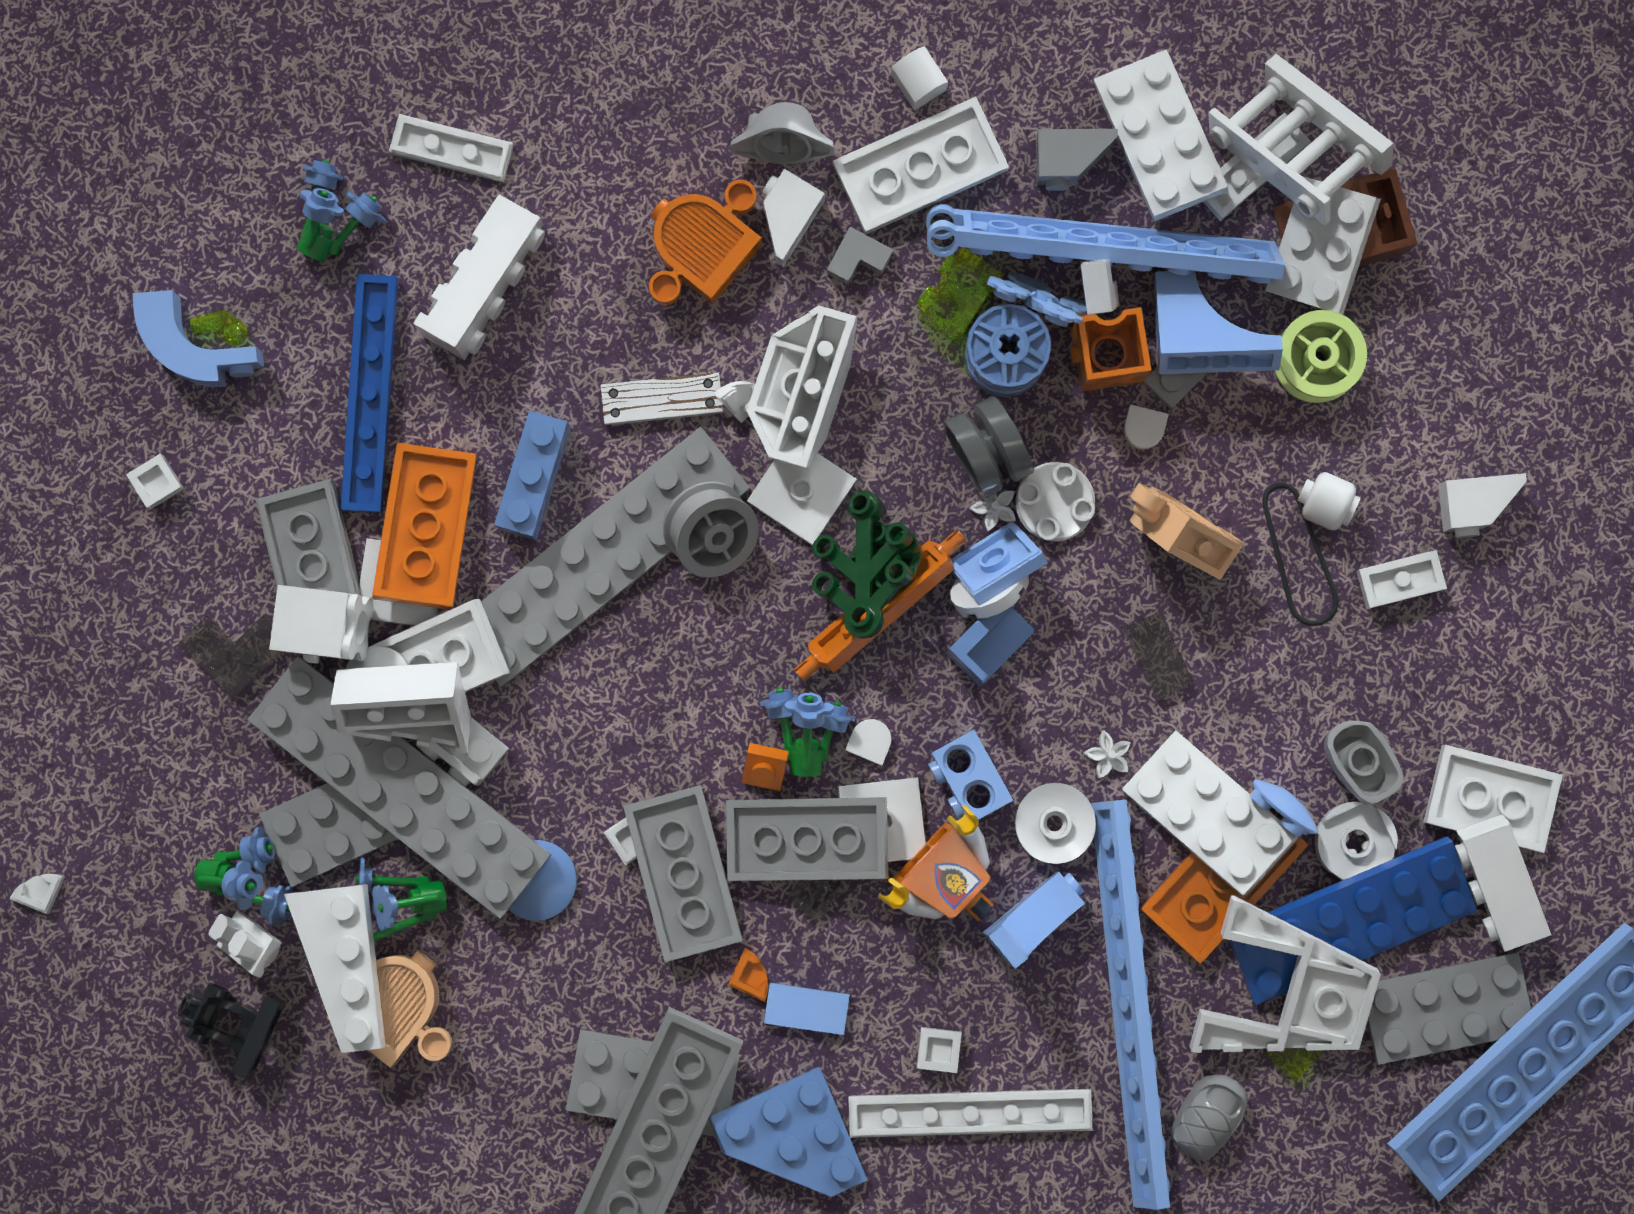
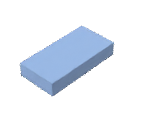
(806, 1008)

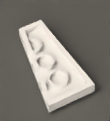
(342, 957)

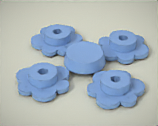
(1040, 298)

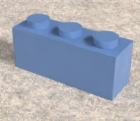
(533, 475)

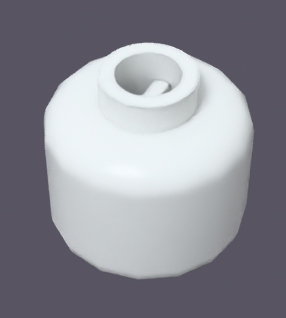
(1329, 501)

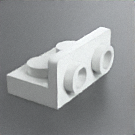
(482, 755)

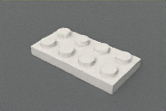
(1160, 135)
(920, 165)
(1209, 814)

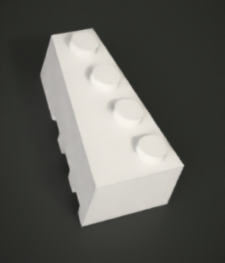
(481, 278)

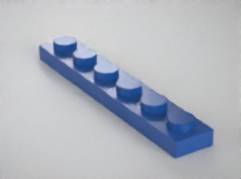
(369, 393)

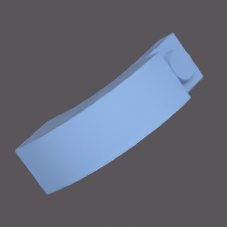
(161, 329)

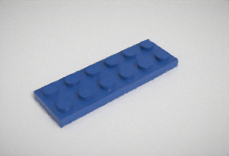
(1366, 913)

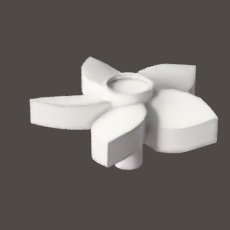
(994, 508)
(1108, 755)

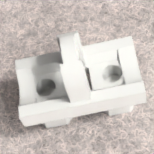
(245, 942)

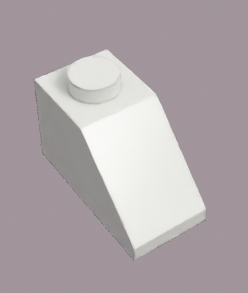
(789, 211)
(1476, 502)

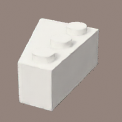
(404, 702)

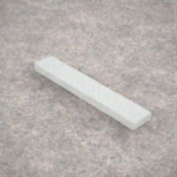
(970, 1113)

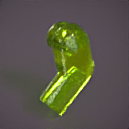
(222, 323)

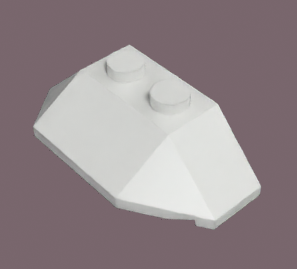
(802, 384)

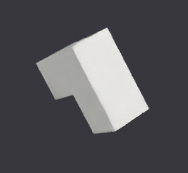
(1099, 289)

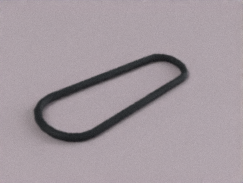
(1280, 563)

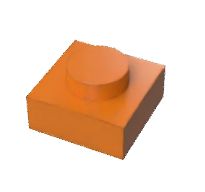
(765, 766)

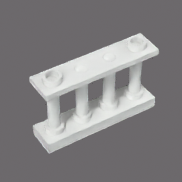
(1310, 105)

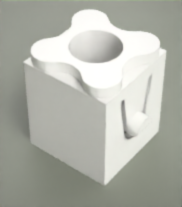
(321, 623)

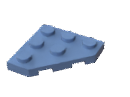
(792, 1135)

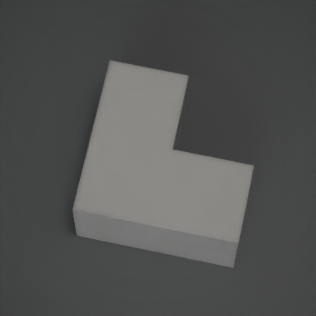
(855, 250)

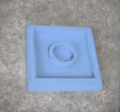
(997, 562)

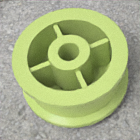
(1340, 344)

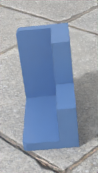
(989, 644)

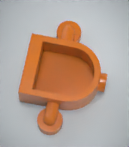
(702, 242)

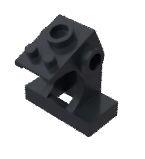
(202, 1010)

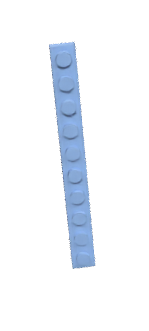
(1130, 1006)

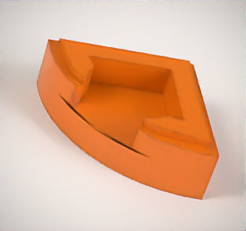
(750, 976)

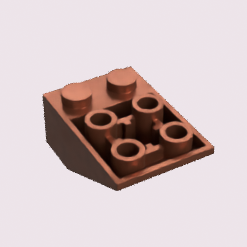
(1392, 228)

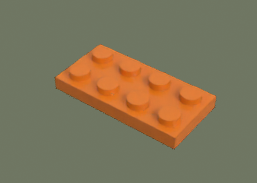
(424, 526)
(1195, 901)

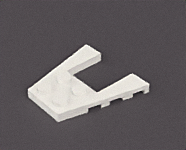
(1324, 1001)

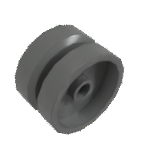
(994, 444)

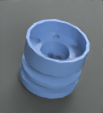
(1007, 373)

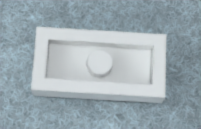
(1401, 579)

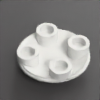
(1055, 501)

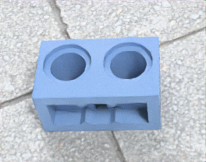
(979, 772)

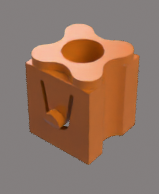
(1128, 333)

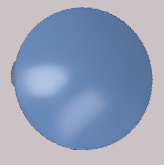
(550, 888)

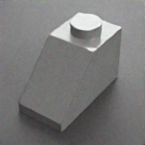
(1069, 154)

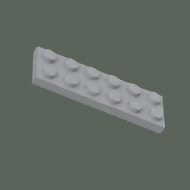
(661, 1118)

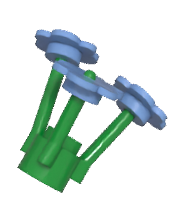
(424, 899)

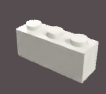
(1501, 883)

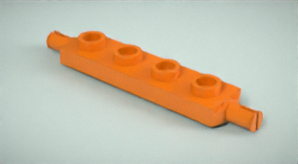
(837, 646)

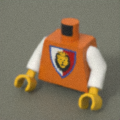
(945, 874)

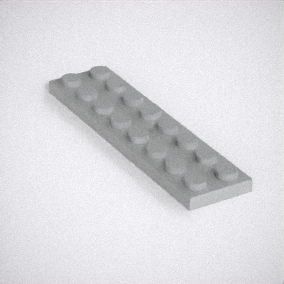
(599, 555)
(402, 792)

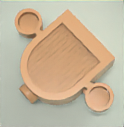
(1183, 531)
(407, 1004)

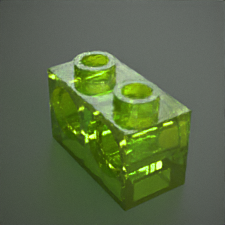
(966, 299)

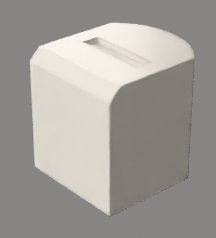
(919, 77)

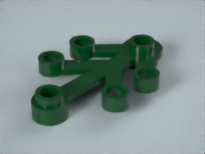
(865, 568)

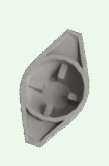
(783, 129)

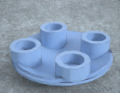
(1295, 814)

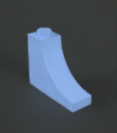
(1199, 340)
(1034, 918)

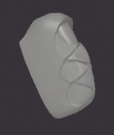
(1363, 761)
(1209, 1116)

